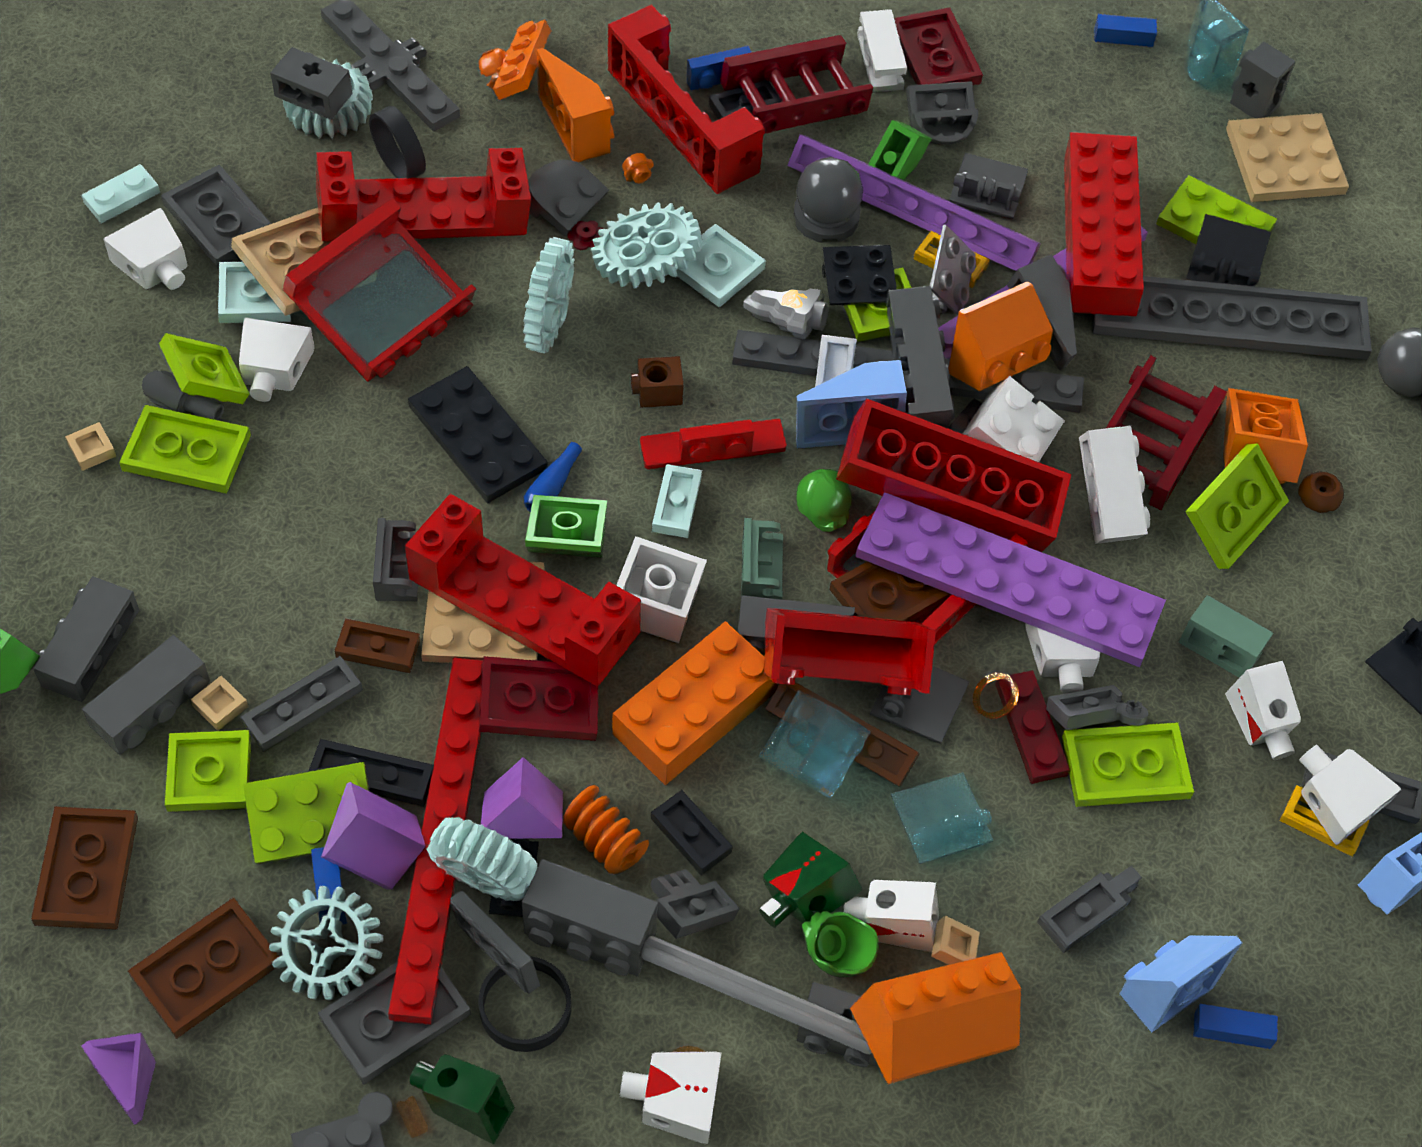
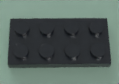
(477, 434)

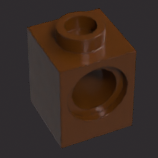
(667, 373)

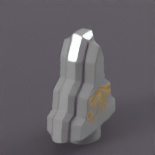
(790, 310)

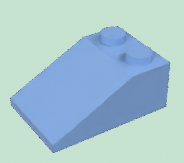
(829, 408)
(1177, 977)

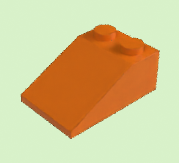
(575, 107)
(1272, 424)

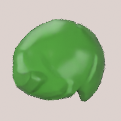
(824, 499)
(840, 943)

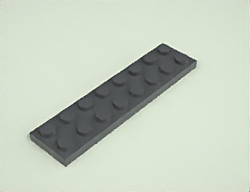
(1246, 318)

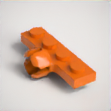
(514, 68)

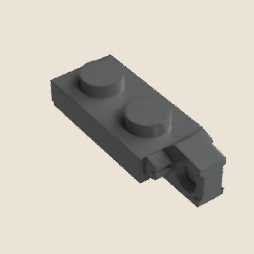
(1088, 907)

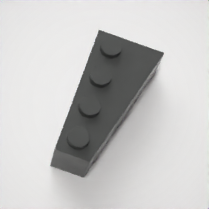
(920, 348)

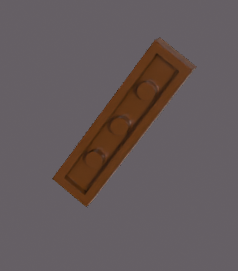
(880, 752)

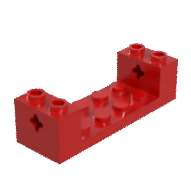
(719, 151)
(429, 206)
(520, 598)

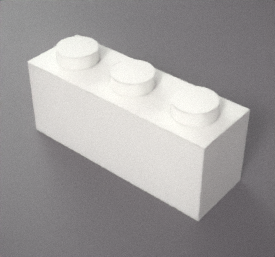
(1114, 484)

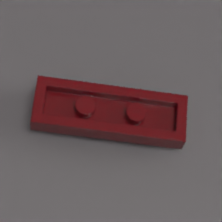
(1033, 729)

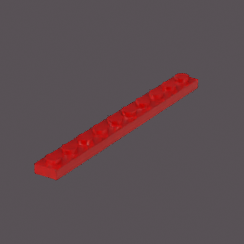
(431, 887)

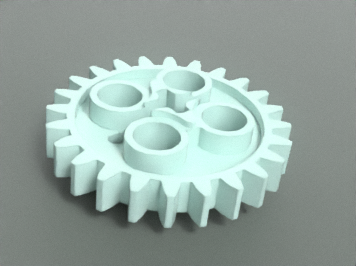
(647, 245)
(548, 295)

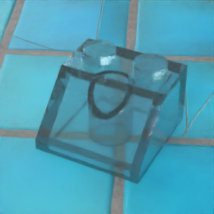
(1214, 44)
(815, 743)

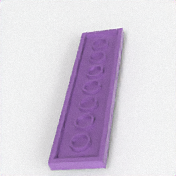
(1011, 579)

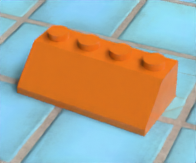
(941, 1017)

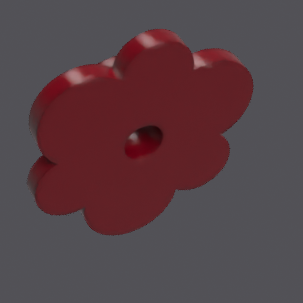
(583, 234)

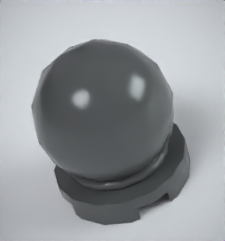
(828, 200)
(1402, 362)

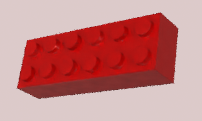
(1103, 224)
(953, 475)

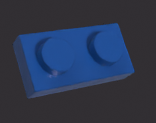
(707, 69)

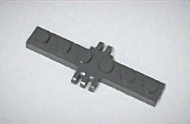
(391, 63)

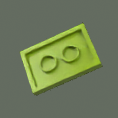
(1195, 199)
(185, 449)
(1237, 506)
(1127, 764)
(296, 810)

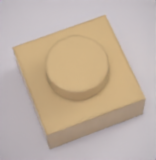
(90, 446)
(219, 703)
(954, 941)

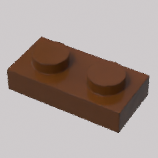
(377, 645)

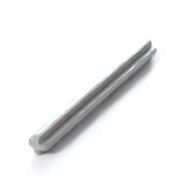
(754, 993)

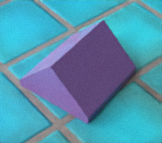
(523, 804)
(373, 837)

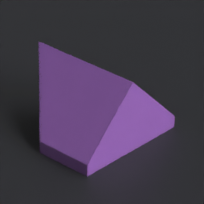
(126, 1069)

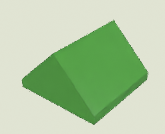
(566, 526)

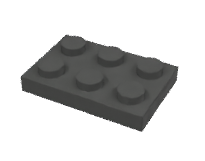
(214, 212)
(371, 1040)

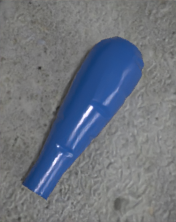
(554, 476)

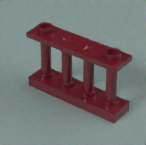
(790, 61)
(1189, 432)

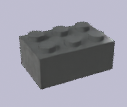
(588, 918)

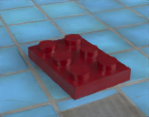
(936, 48)
(536, 700)

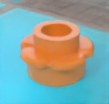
(637, 168)

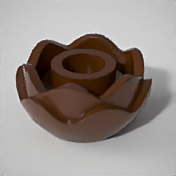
(1320, 501)

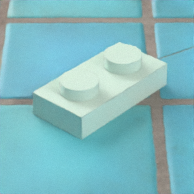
(120, 193)
(677, 501)

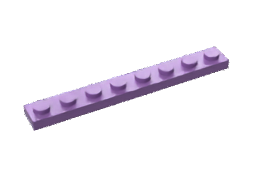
(926, 208)

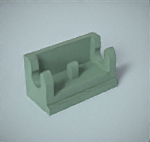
(762, 559)
(1225, 637)

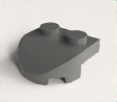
(942, 111)
(564, 193)

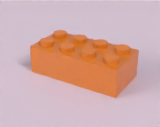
(693, 703)

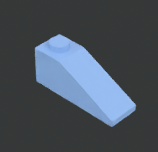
(1395, 876)

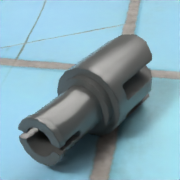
(165, 392)

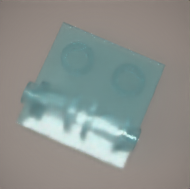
(942, 818)

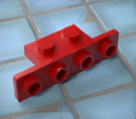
(713, 443)

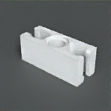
(882, 50)

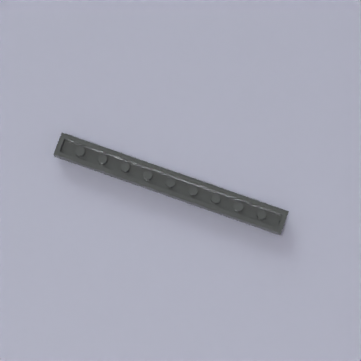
(802, 357)

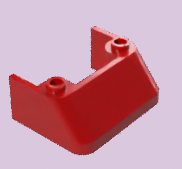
(848, 649)

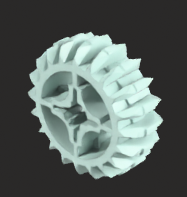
(349, 116)
(482, 858)
(329, 923)

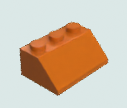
(1000, 337)

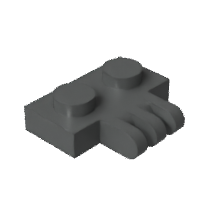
(691, 907)

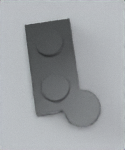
(1095, 707)
(351, 1131)

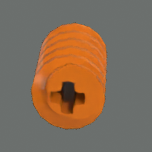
(602, 833)

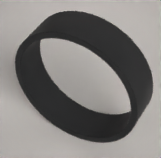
(391, 123)
(533, 1044)

